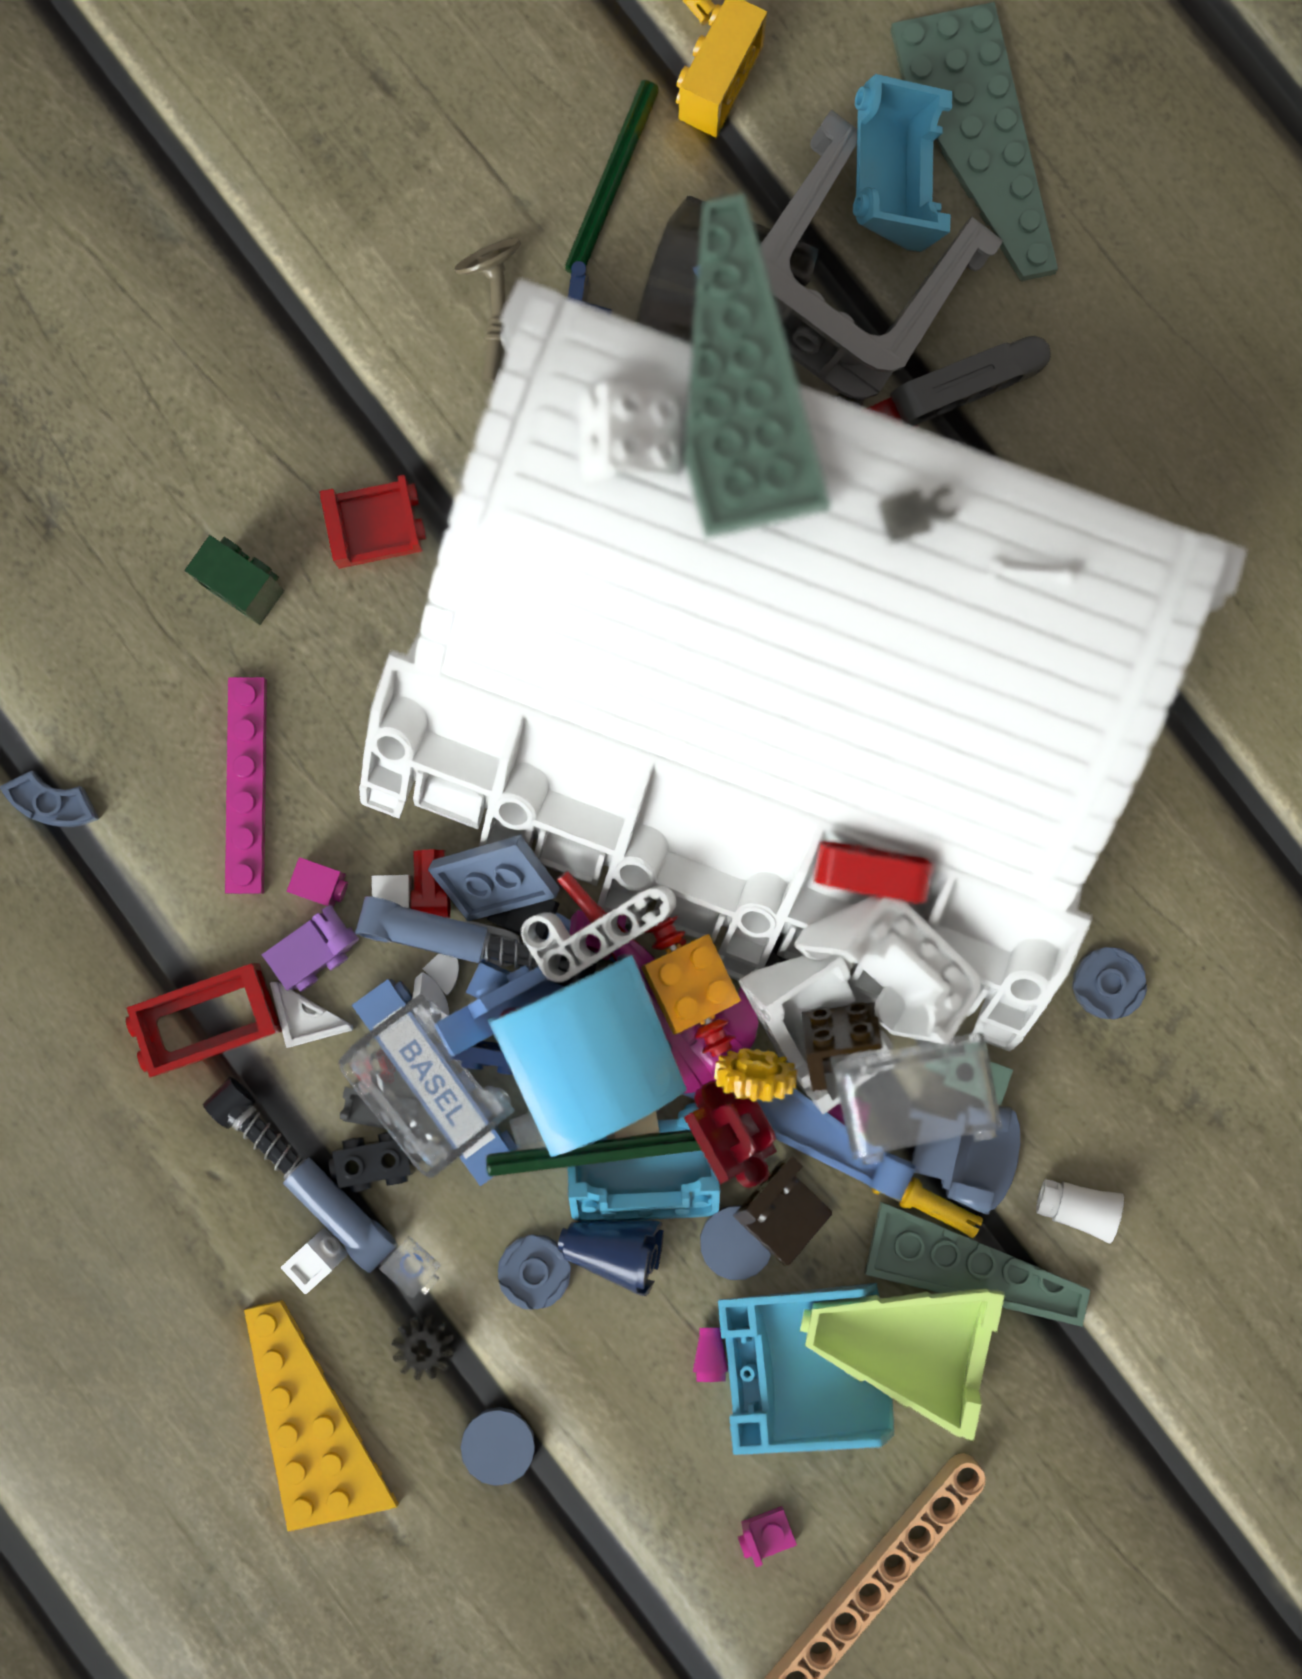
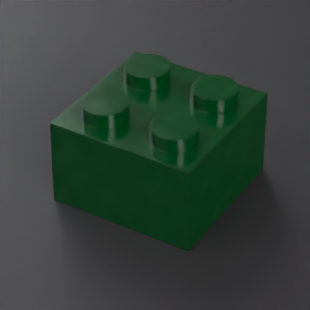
(231, 577)

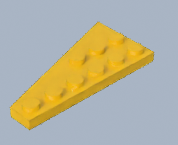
(313, 1442)

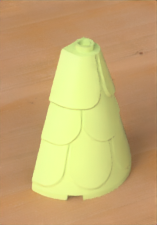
(913, 1348)

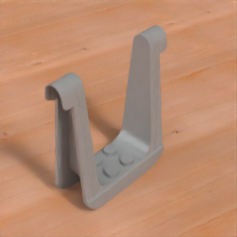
(828, 339)

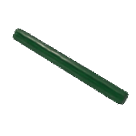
(613, 174)
(592, 1153)

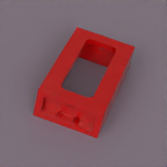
(145, 1015)

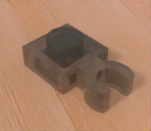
(910, 515)

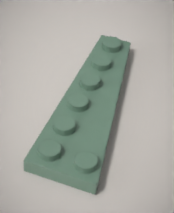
(943, 1261)

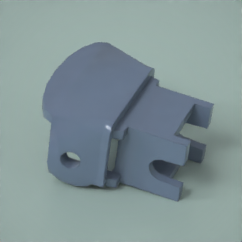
(970, 1170)

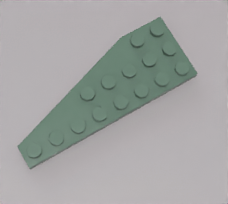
(985, 127)
(745, 417)

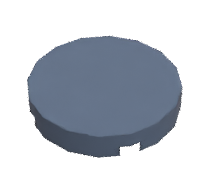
(1109, 983)
(730, 1247)
(533, 1272)
(497, 1446)

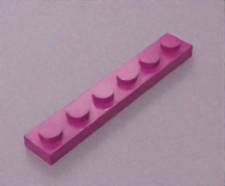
(246, 785)

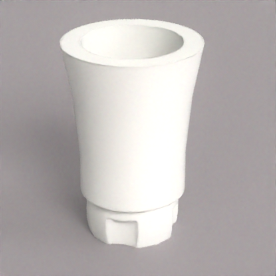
(1081, 1208)

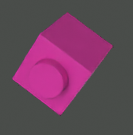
(317, 883)

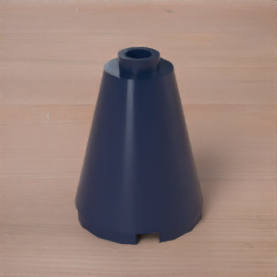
(616, 1250)

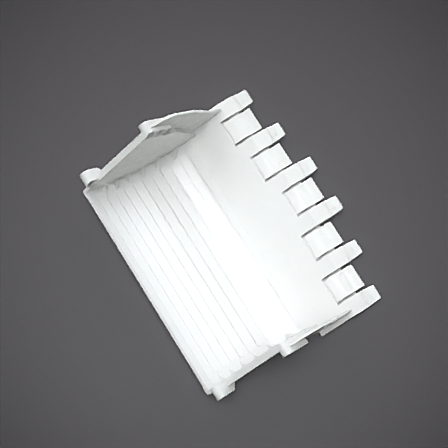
(790, 680)

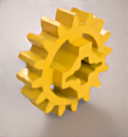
(755, 1074)

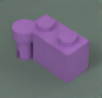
(310, 950)

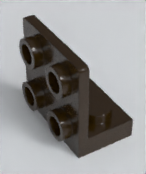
(837, 1033)
(783, 1212)

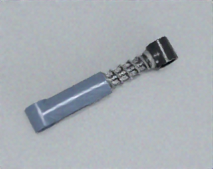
(390, 923)
(363, 1238)

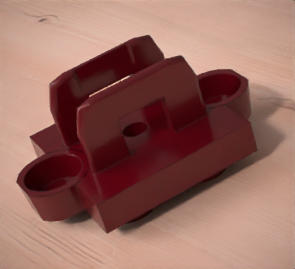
(732, 1135)

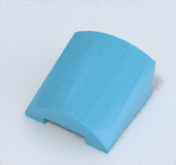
(590, 1057)
(787, 1392)

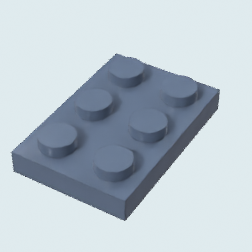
(494, 878)

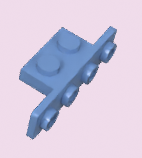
(470, 1023)

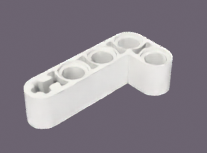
(605, 929)

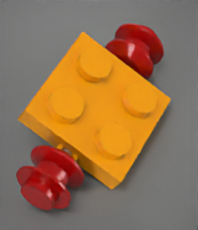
(691, 985)

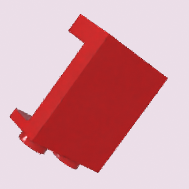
(372, 523)

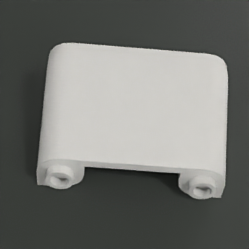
(921, 975)
(795, 987)

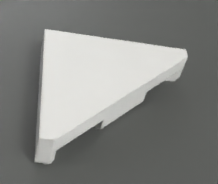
(303, 1019)

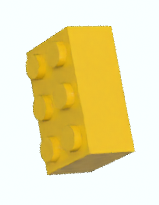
(720, 65)

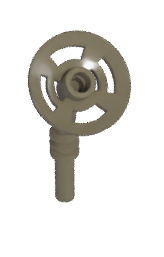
(491, 263)

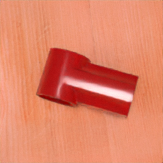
(427, 893)

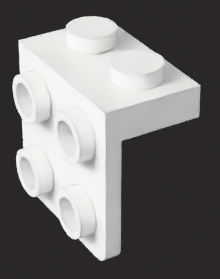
(629, 432)

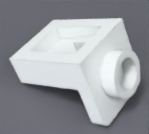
(314, 1260)

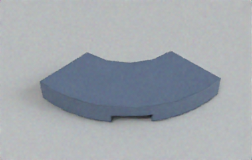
(48, 804)

